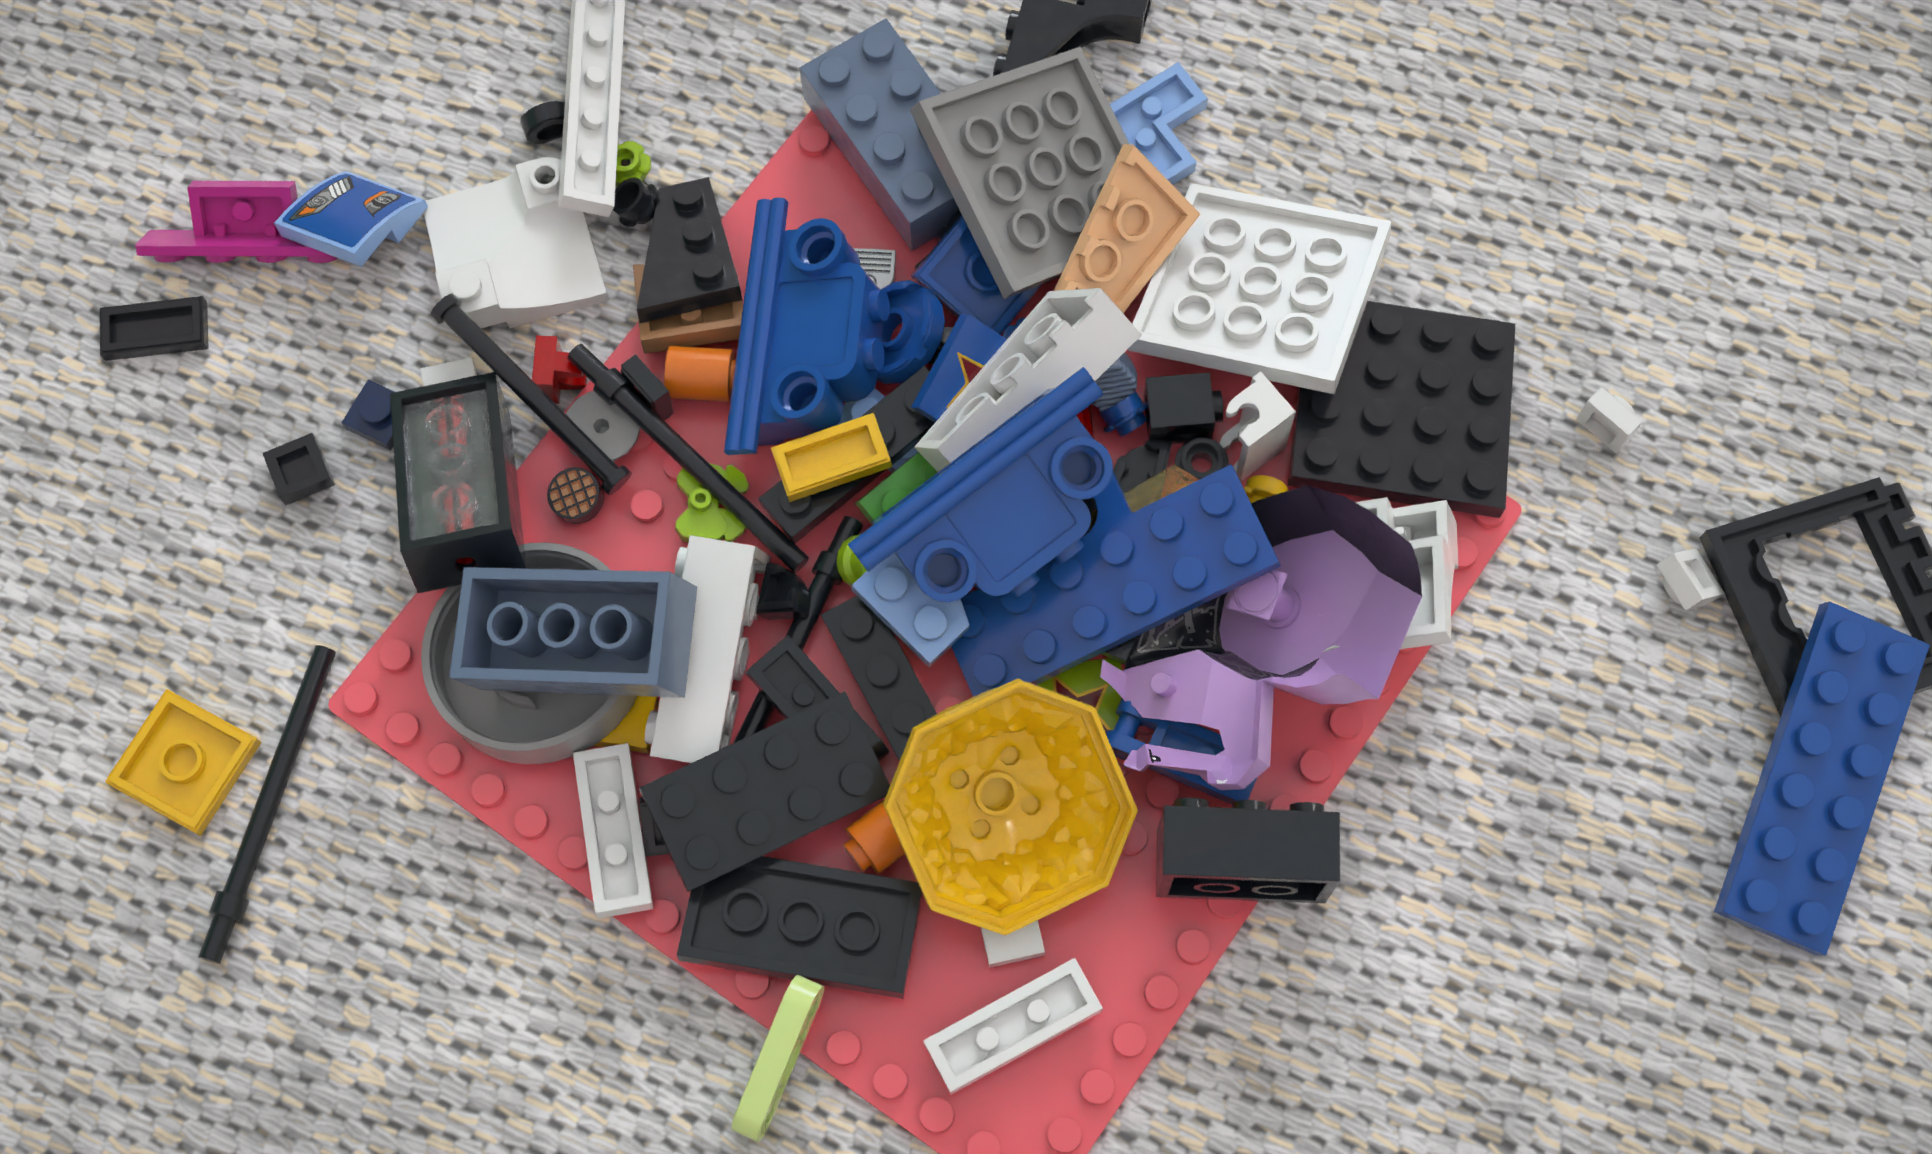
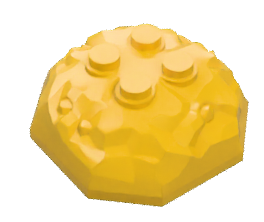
(1010, 806)

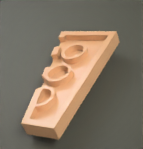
(1128, 230)

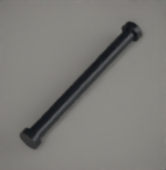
(449, 311)

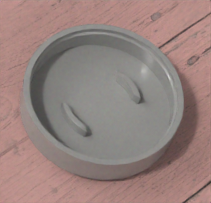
(514, 723)

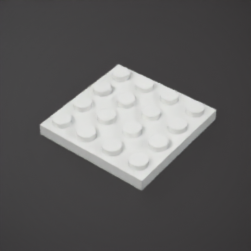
(1263, 288)

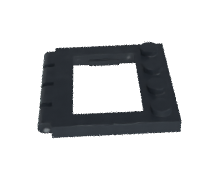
(1760, 600)

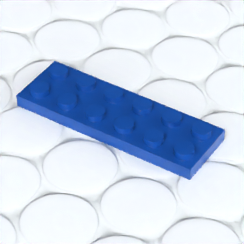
(1822, 779)

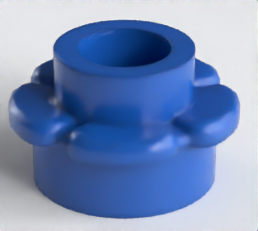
(1125, 415)

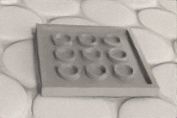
(1025, 162)

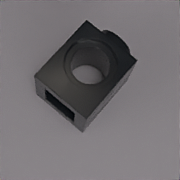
(1181, 407)

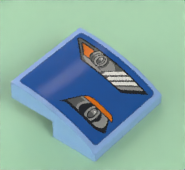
(350, 217)

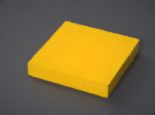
(183, 762)

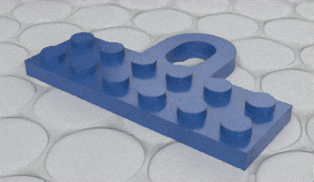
(1121, 584)

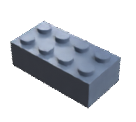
(865, 103)
(574, 631)

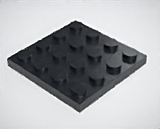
(1413, 413)

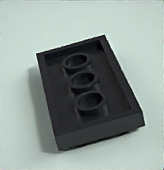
(765, 791)
(805, 922)

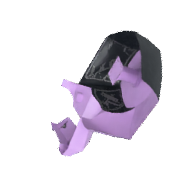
(1231, 653)

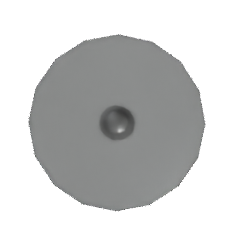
(604, 425)

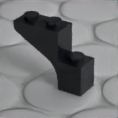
(1058, 26)

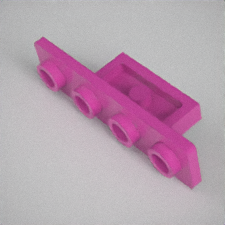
(232, 222)

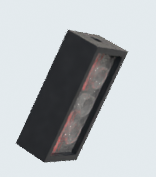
(455, 481)

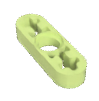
(777, 1058)

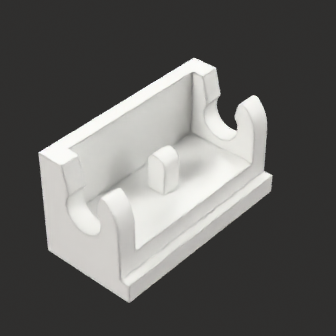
(1262, 425)

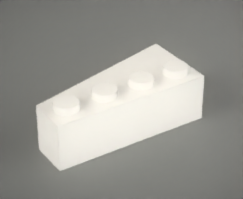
(1048, 347)
(718, 653)

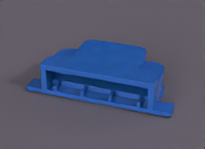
(804, 332)
(1000, 503)

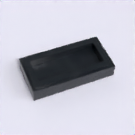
(153, 328)

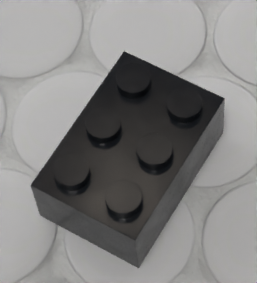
(1247, 852)

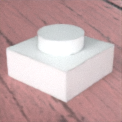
(1609, 419)
(1689, 579)

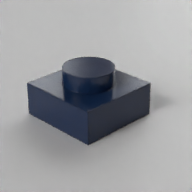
(371, 415)

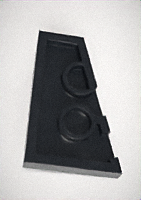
(686, 255)

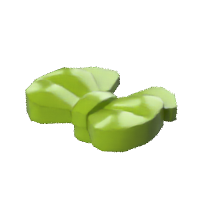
(703, 513)

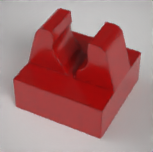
(553, 370)

